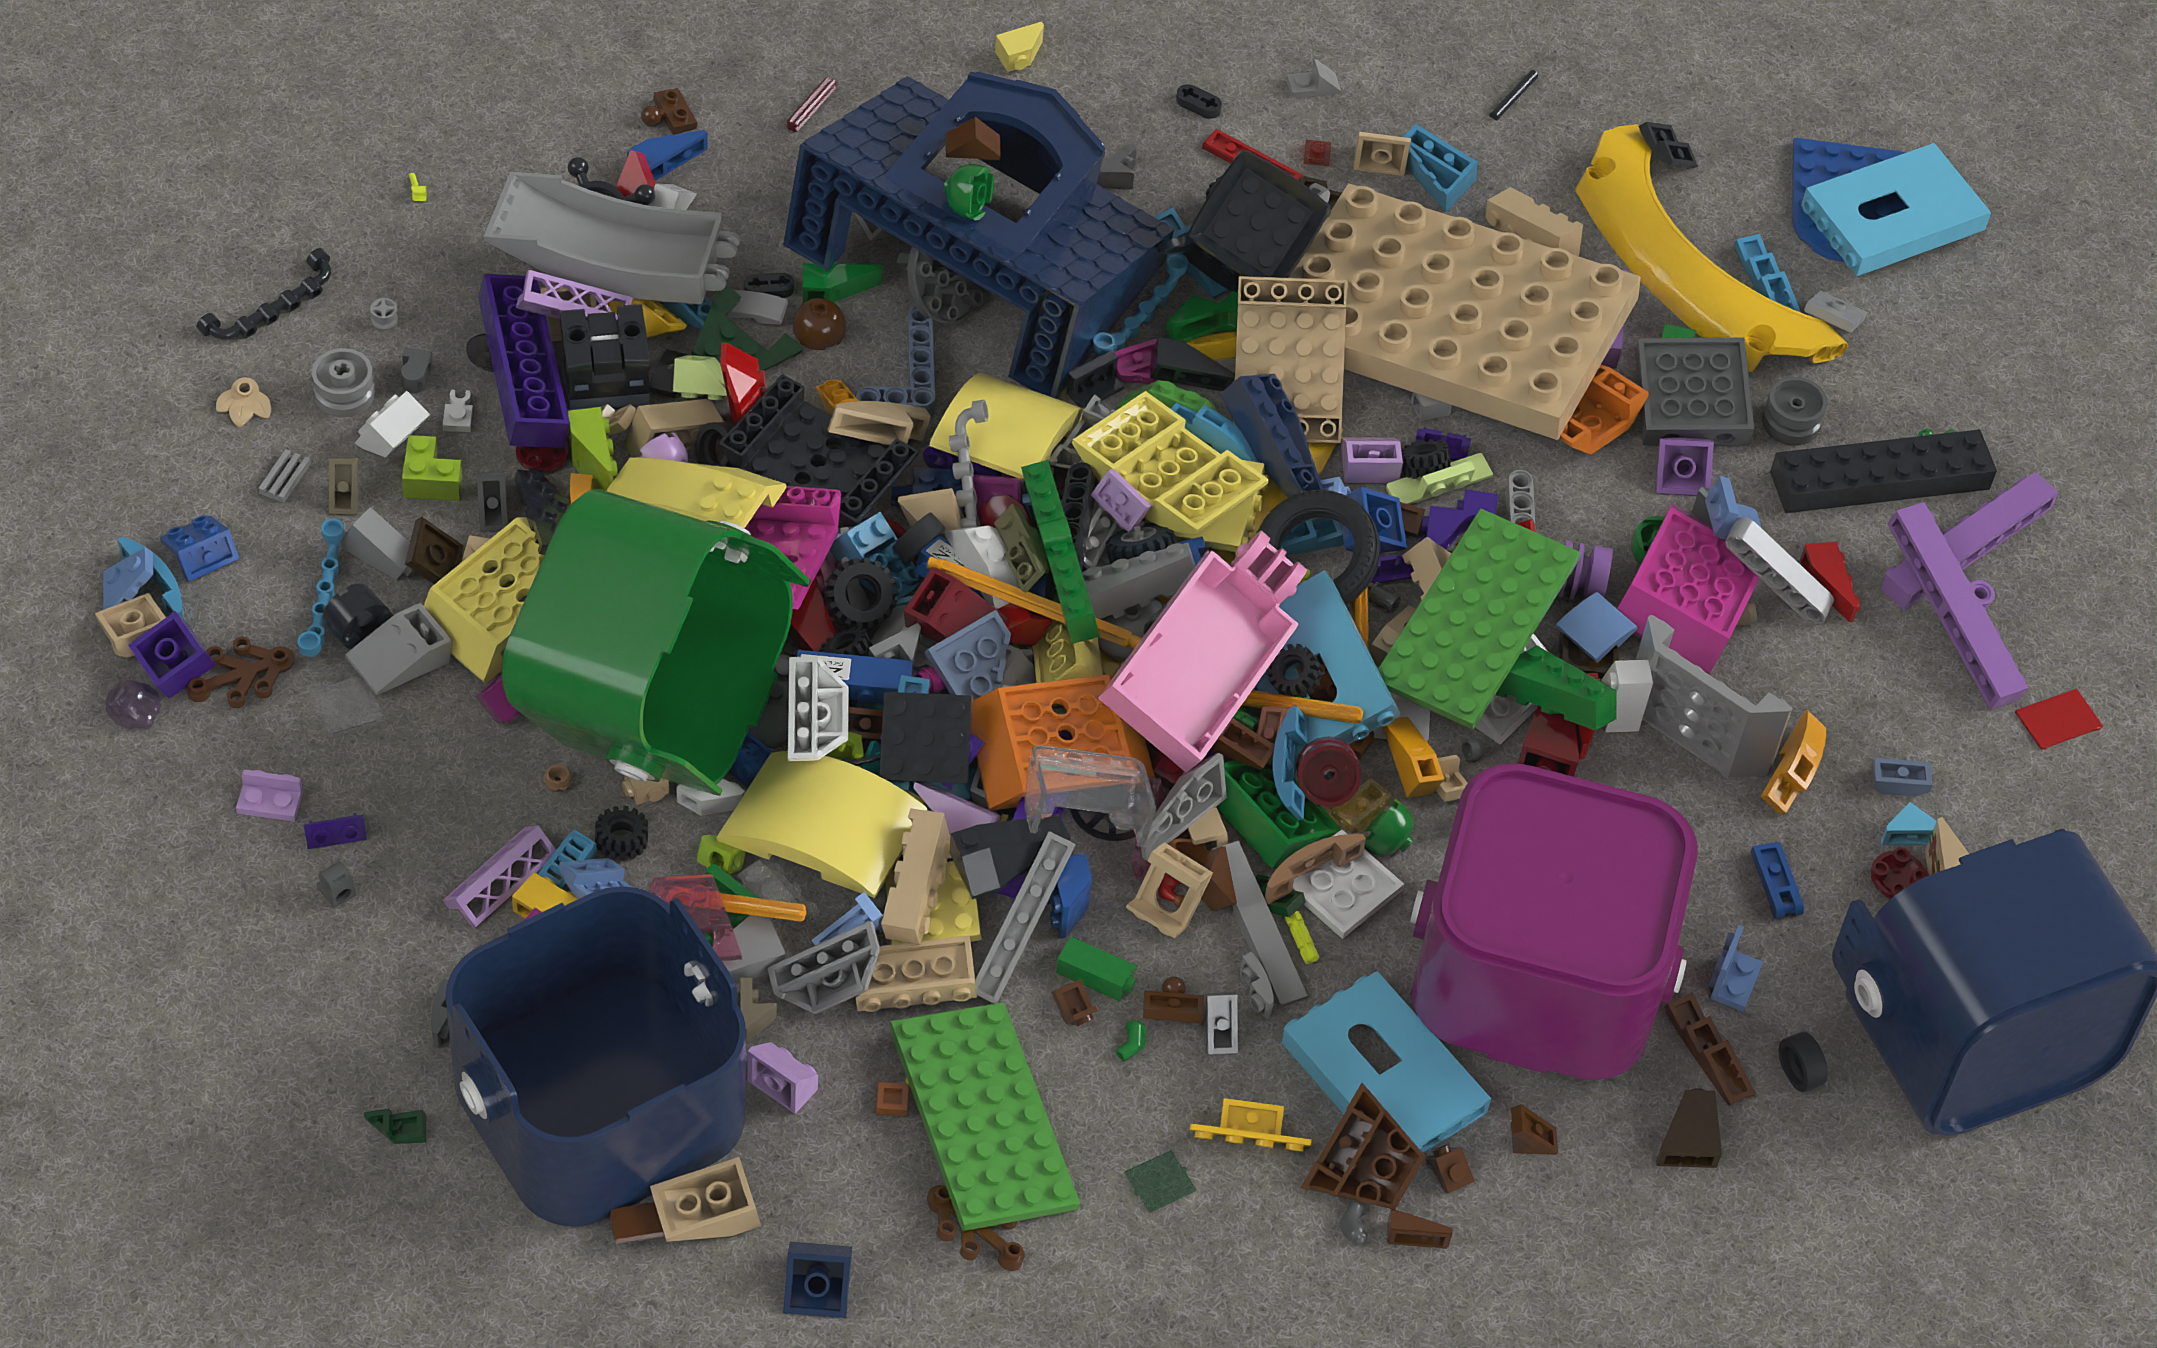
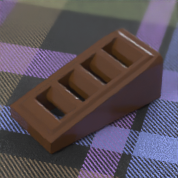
(1416, 1231)

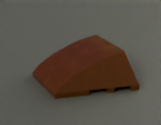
(1366, 1156)

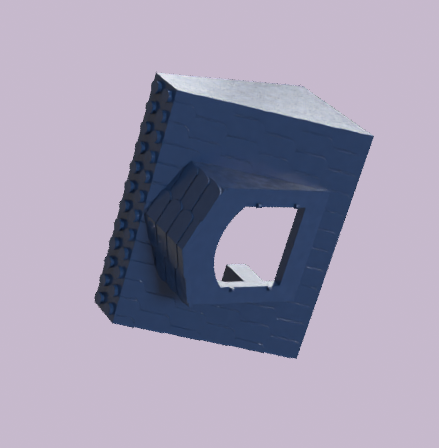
(1065, 263)

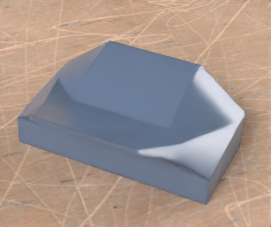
(1901, 776)

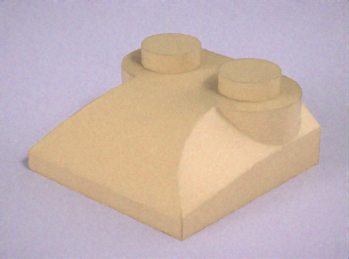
(129, 621)

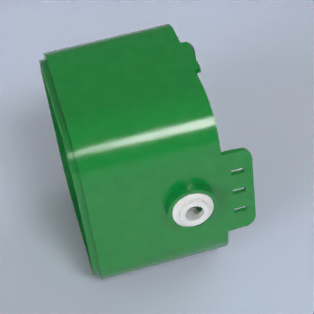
(651, 638)

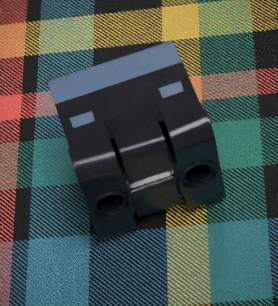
(605, 357)

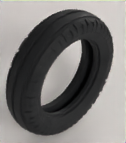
(1341, 508)

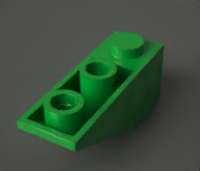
(839, 280)

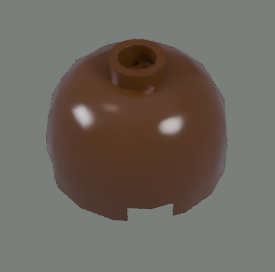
(819, 324)

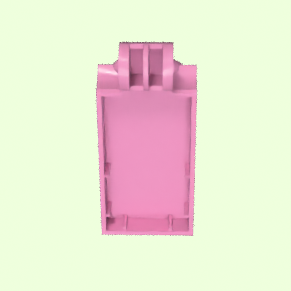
(1207, 650)

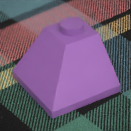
(1684, 465)

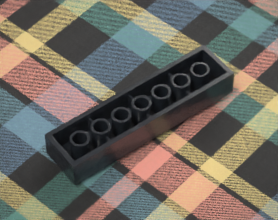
(1882, 471)

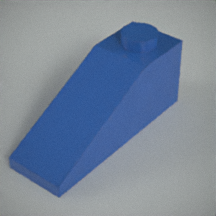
(671, 151)

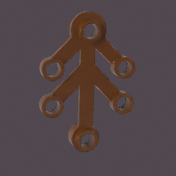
(243, 671)
(1010, 1254)

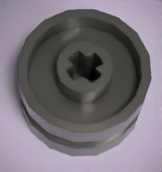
(1794, 410)

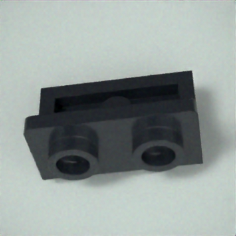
(1094, 378)

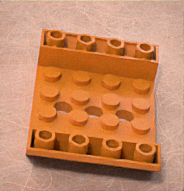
(1022, 717)

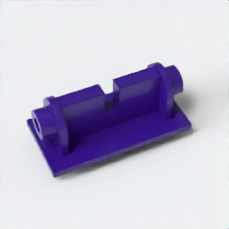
(1457, 444)
(1392, 569)
(335, 831)

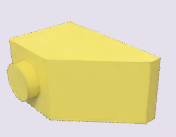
(1019, 47)

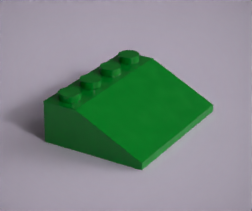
(1263, 818)

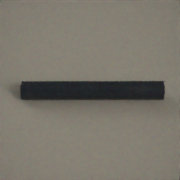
(1520, 88)

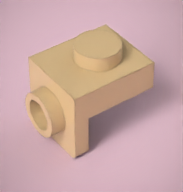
(1454, 782)
(645, 791)

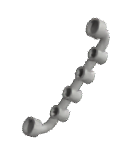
(964, 469)

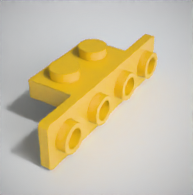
(1251, 1121)

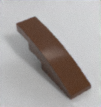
(1243, 745)
(1709, 1050)

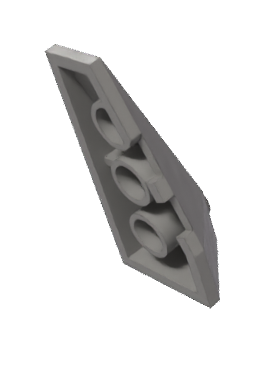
(1187, 802)

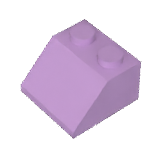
(781, 1075)

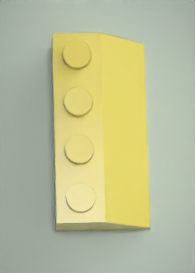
(1063, 658)

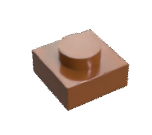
(892, 1099)

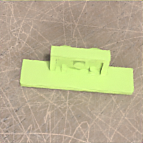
(1460, 474)

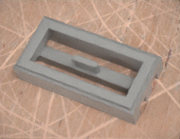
(277, 468)

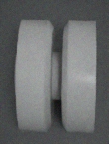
(343, 382)

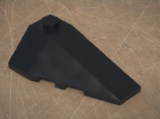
(999, 851)

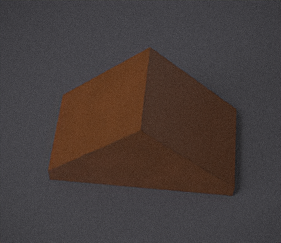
(972, 141)
(1220, 889)

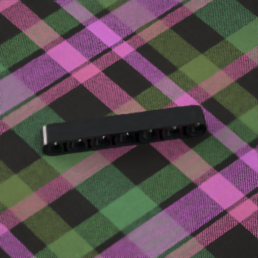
(1078, 509)

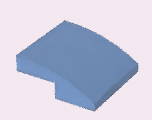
(1596, 626)
(592, 875)

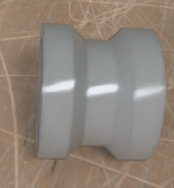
(383, 314)

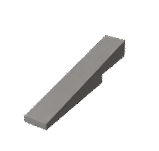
(1261, 930)

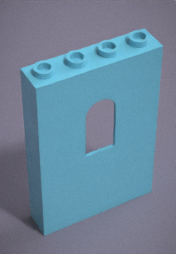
(1937, 200)
(1331, 632)
(1423, 1092)

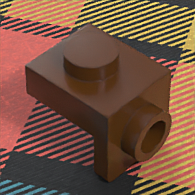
(1074, 1003)
(1450, 1167)

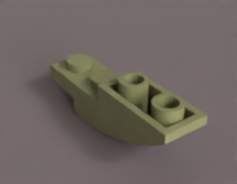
(1024, 546)

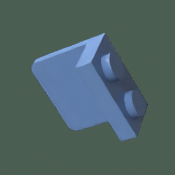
(1724, 510)

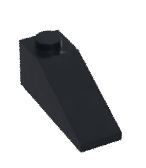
(1185, 365)

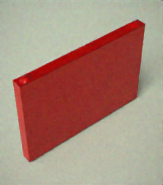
(2058, 719)

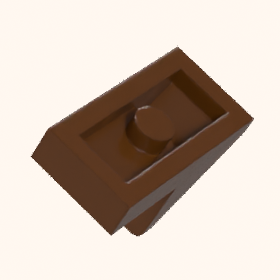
(1532, 1133)

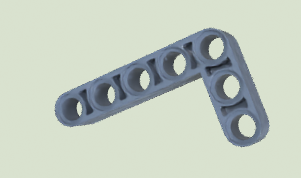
(920, 365)

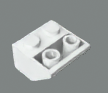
(391, 425)

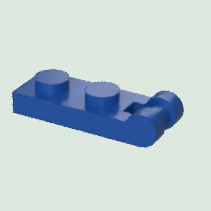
(1777, 879)

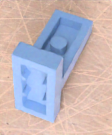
(860, 914)

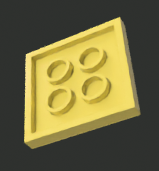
(955, 910)

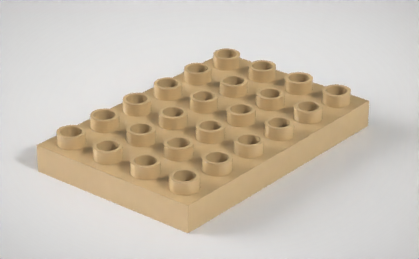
(1468, 309)

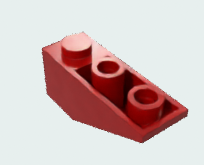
(1828, 567)

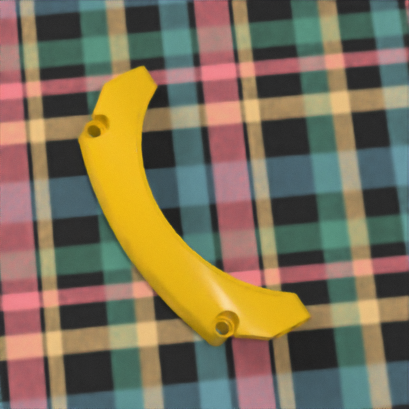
(1690, 285)

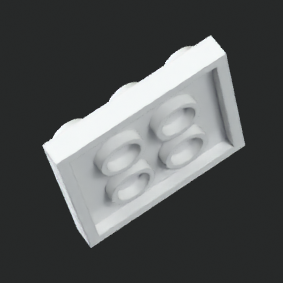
(1348, 893)

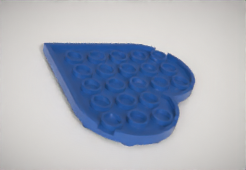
(1822, 160)

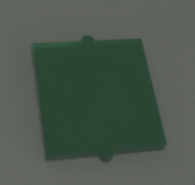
(1160, 1181)

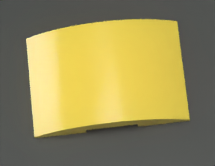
(1020, 424)
(1167, 465)
(823, 819)

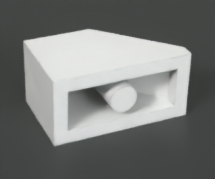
(672, 197)

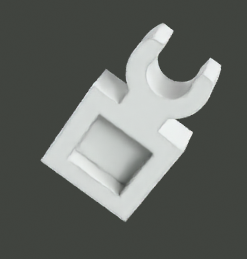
(458, 413)

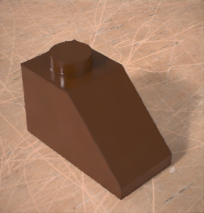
(865, 722)

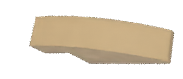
(879, 421)

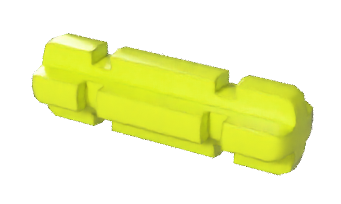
(1302, 938)

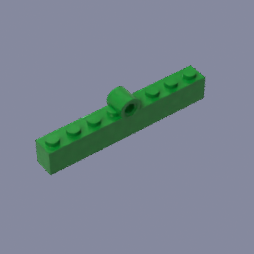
(1060, 552)

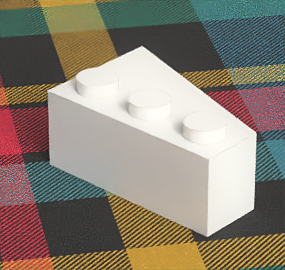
(1633, 685)

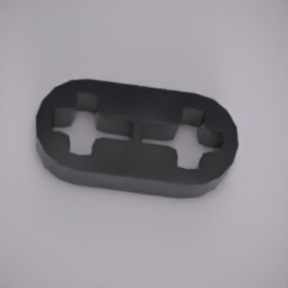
(1199, 101)
(770, 284)

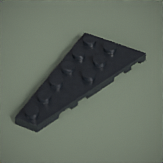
(543, 504)

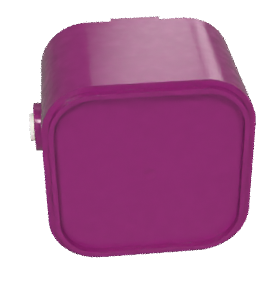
(1554, 922)

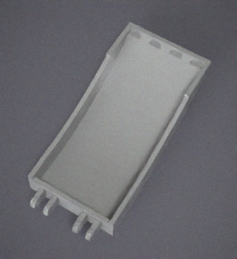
(611, 240)

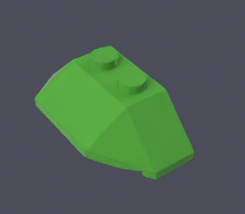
(1169, 395)

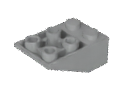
(401, 650)

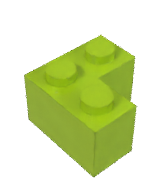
(427, 475)

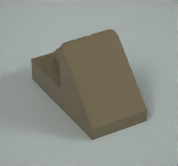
(343, 485)
(756, 1015)

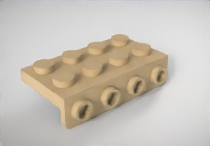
(920, 975)

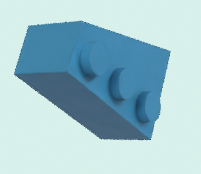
(1439, 167)

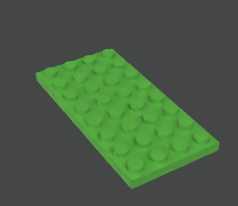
(1477, 618)
(984, 1116)

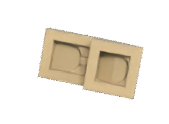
(619, 419)

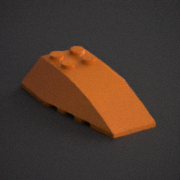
(1604, 411)

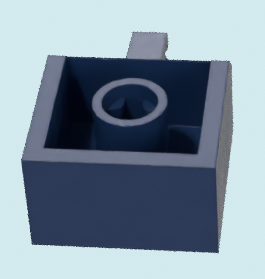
(926, 481)

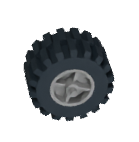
(1134, 543)

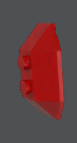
(742, 380)

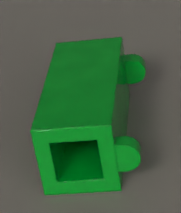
(1096, 969)

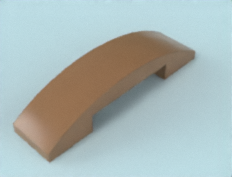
(1339, 848)

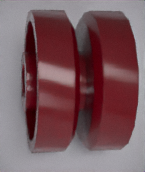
(1336, 786)

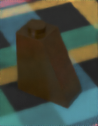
(1693, 1133)

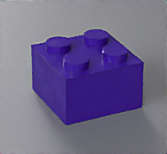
(171, 654)

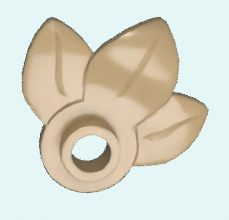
(243, 405)

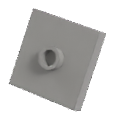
(1835, 311)

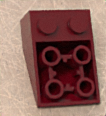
(945, 606)

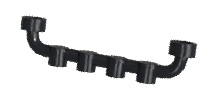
(267, 312)

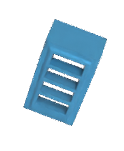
(577, 846)

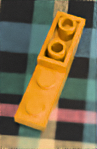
(1799, 763)

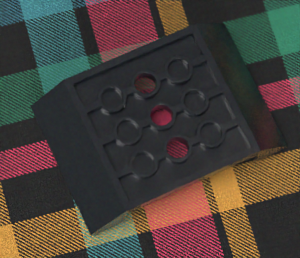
(787, 434)

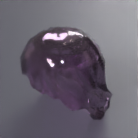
(133, 704)

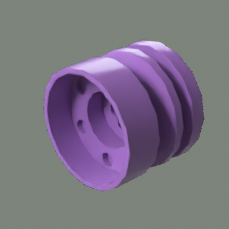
(1590, 572)

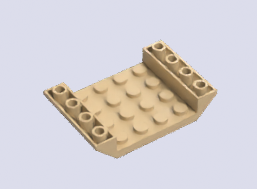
(1300, 337)

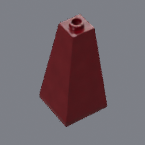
(1551, 744)

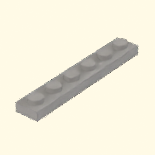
(1023, 917)

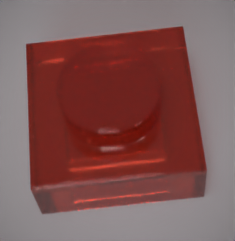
(1317, 152)

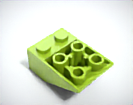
(591, 446)

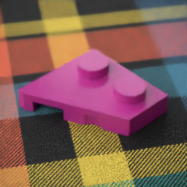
(1135, 363)

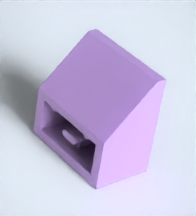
(1371, 459)

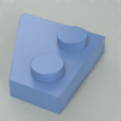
(126, 577)

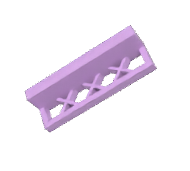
(552, 305)
(491, 870)

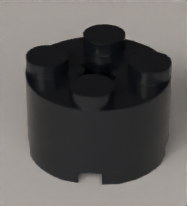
(355, 614)

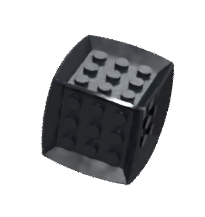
(1251, 224)

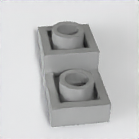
(760, 306)
(1260, 991)

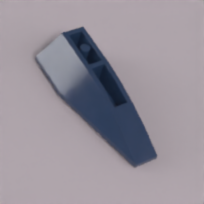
(1272, 431)

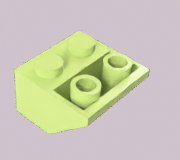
(699, 376)

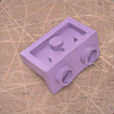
(1121, 501)
(269, 795)

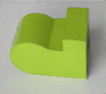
(725, 856)

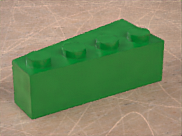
(1559, 688)

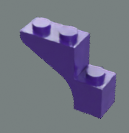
(1447, 524)

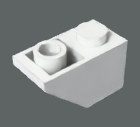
(706, 803)

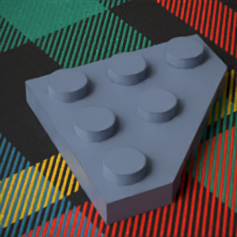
(973, 657)

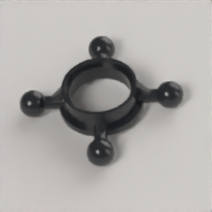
(579, 168)

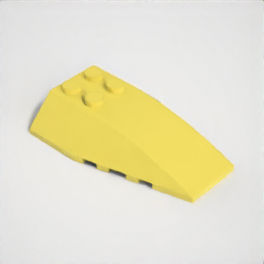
(697, 489)

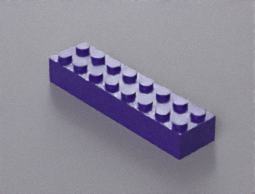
(523, 365)

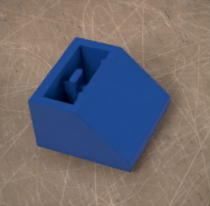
(1071, 895)

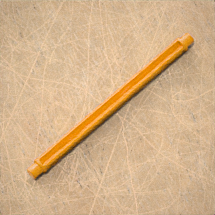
(1027, 600)

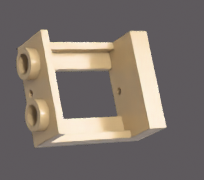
(1195, 876)

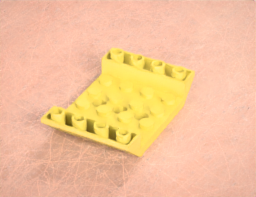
(476, 606)

